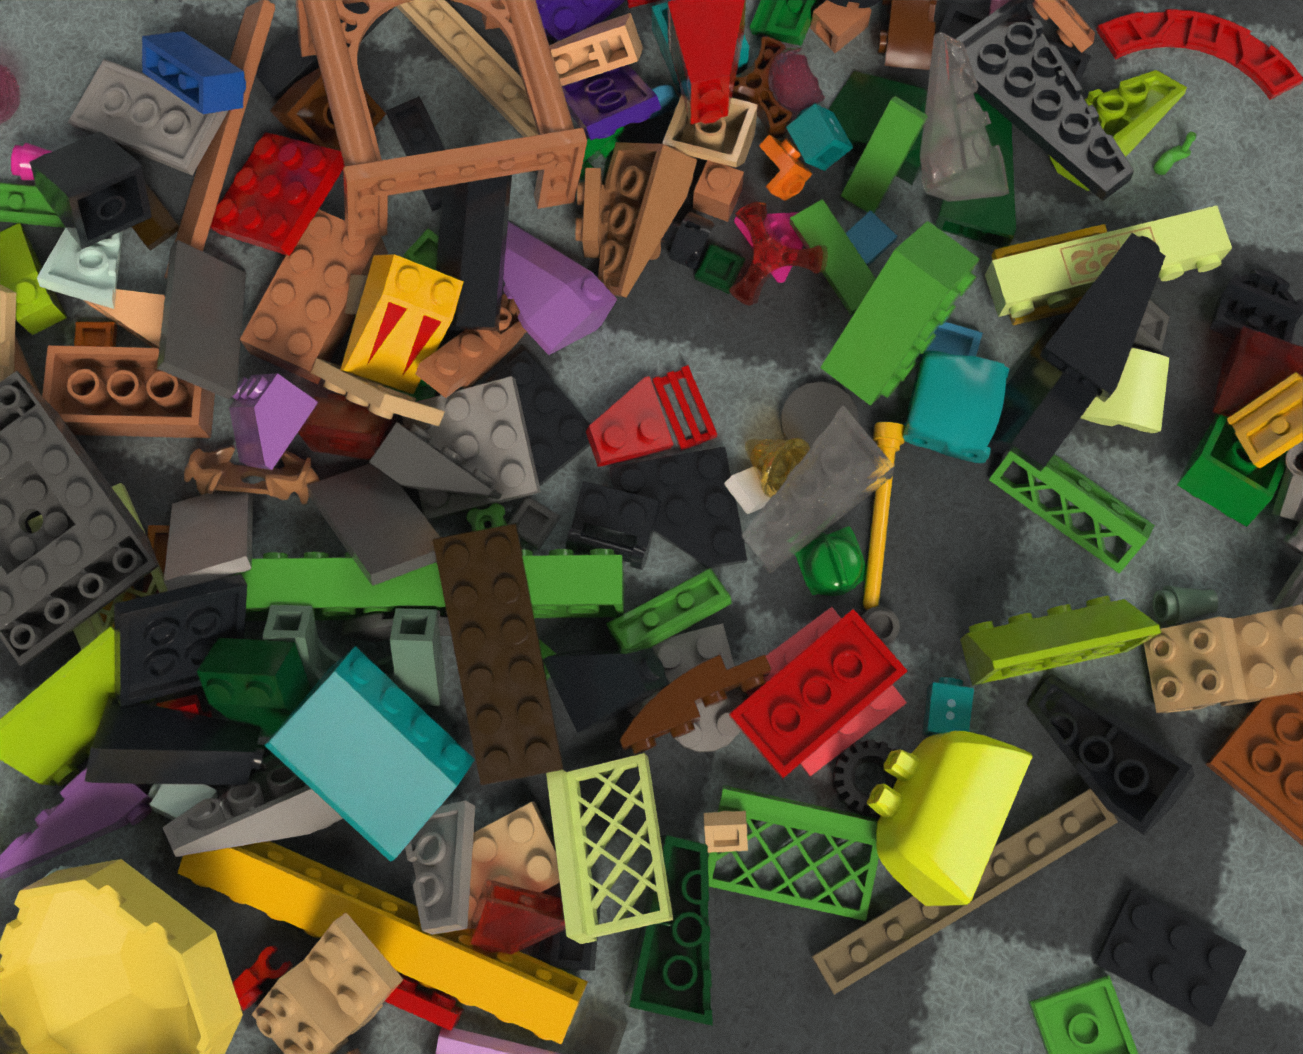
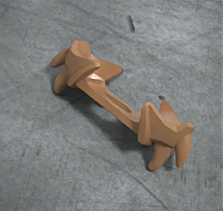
(216, 472)

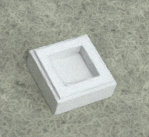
(747, 490)

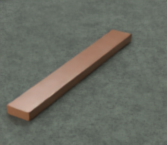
(215, 162)

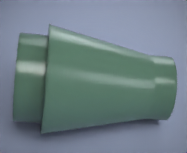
(1181, 604)

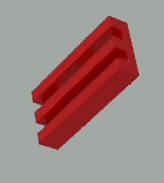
(672, 379)

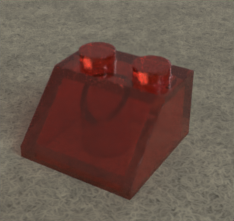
(1254, 367)
(345, 428)

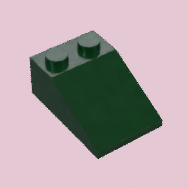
(862, 106)
(254, 681)

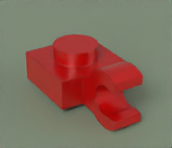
(252, 978)

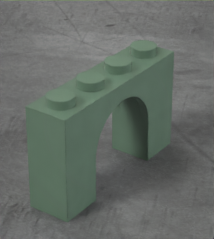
(414, 642)

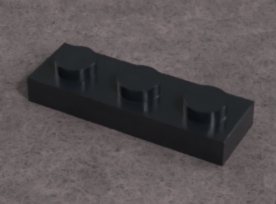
(417, 137)

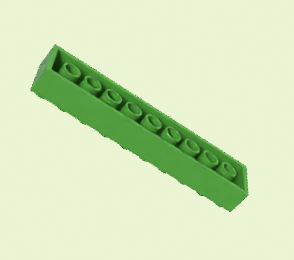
(338, 590)

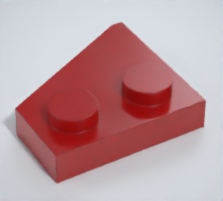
(630, 427)

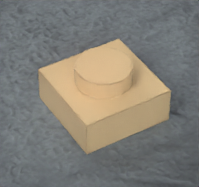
(726, 831)

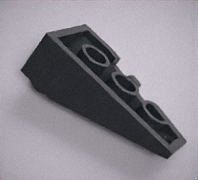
(1119, 763)

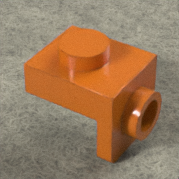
(792, 172)

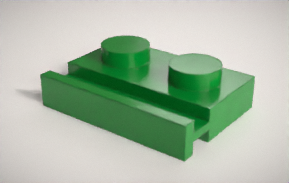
(784, 19)

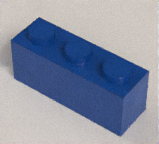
(193, 72)

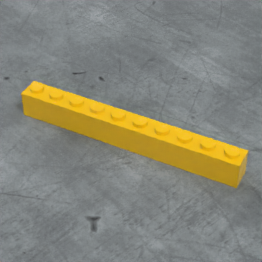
(314, 896)

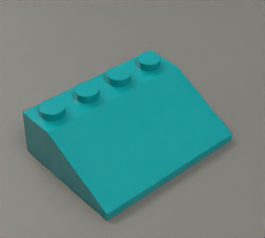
(371, 753)

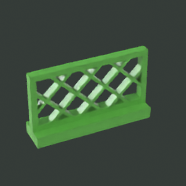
(813, 820)

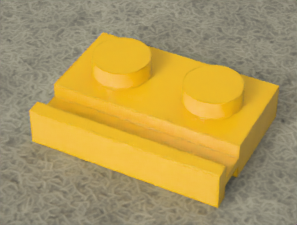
(1271, 421)

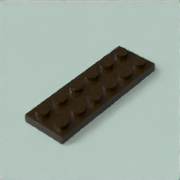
(498, 653)

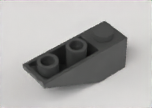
(421, 466)

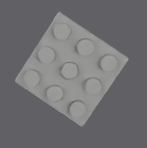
(490, 434)

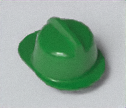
(832, 563)

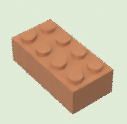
(307, 298)
(123, 394)

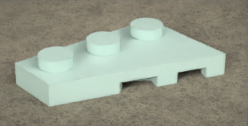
(85, 272)

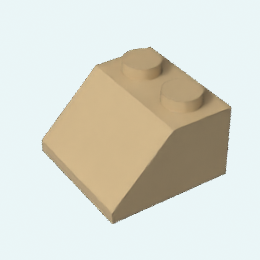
(721, 141)

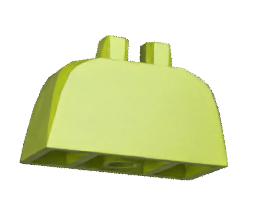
(946, 812)

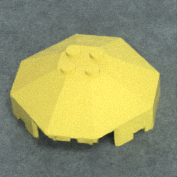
(113, 968)

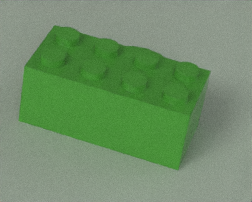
(901, 313)

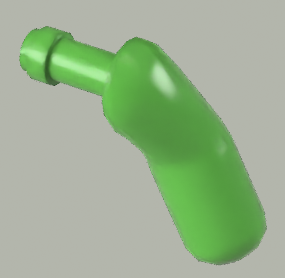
(1174, 154)

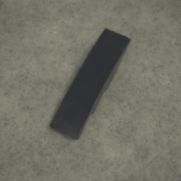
(286, 64)

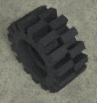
(845, 770)

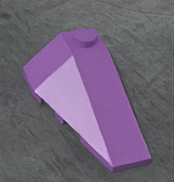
(83, 816)

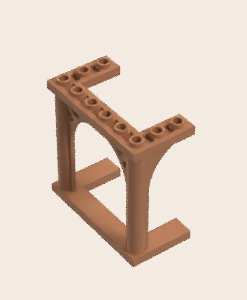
(369, 180)

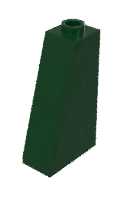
(990, 218)

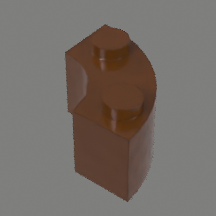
(908, 33)

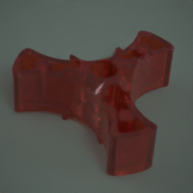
(770, 254)

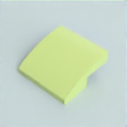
(1138, 397)

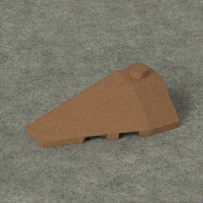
(645, 194)

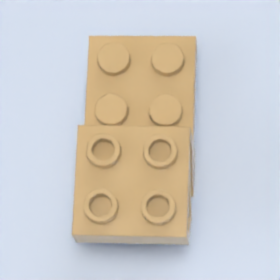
(1227, 660)
(327, 993)

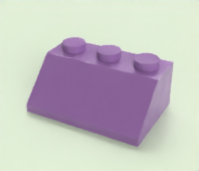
(267, 418)

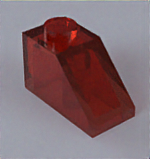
(514, 918)

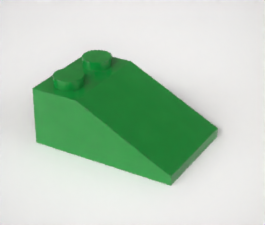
(1227, 477)

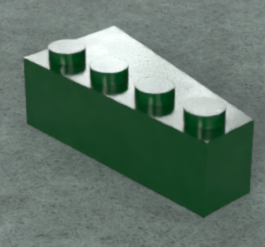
(675, 953)

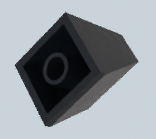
(93, 188)

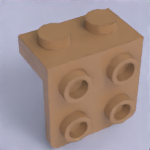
(595, 202)

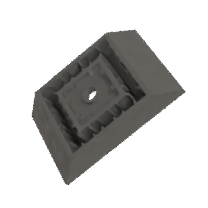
(88, 538)

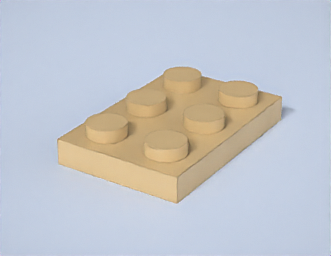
(513, 852)

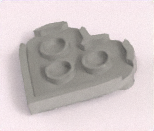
(680, 655)

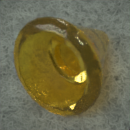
(775, 457)

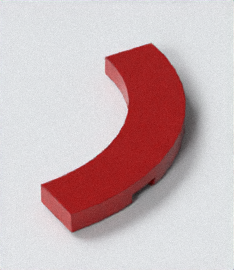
(1204, 34)

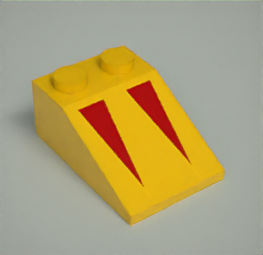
(399, 321)

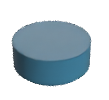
(667, 98)

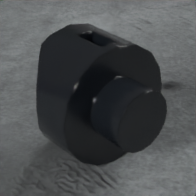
(687, 238)

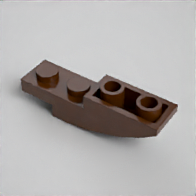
(675, 705)

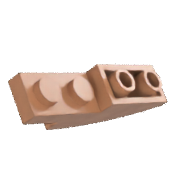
(472, 353)

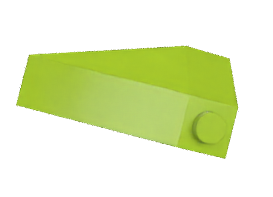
(1131, 110)

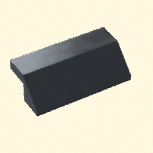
(475, 248)
(1038, 408)

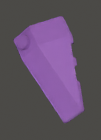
(553, 293)

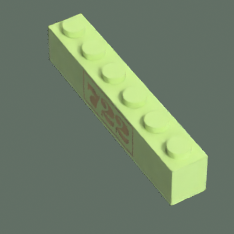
(1069, 269)

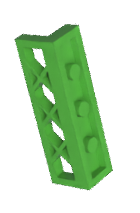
(1087, 498)

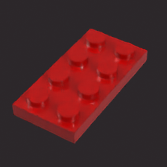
(817, 693)

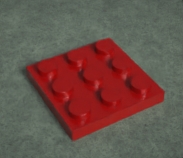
(277, 193)

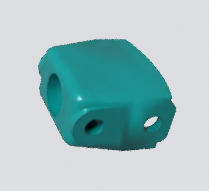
(956, 405)

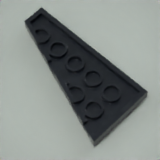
(1042, 97)

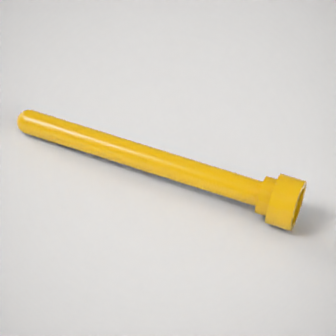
(888, 438)

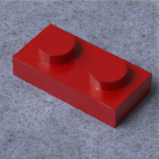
(435, 1008)

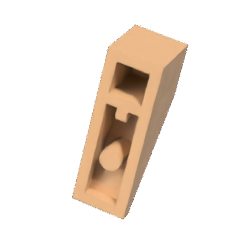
(597, 49)
(137, 313)

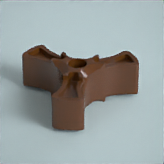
(754, 88)

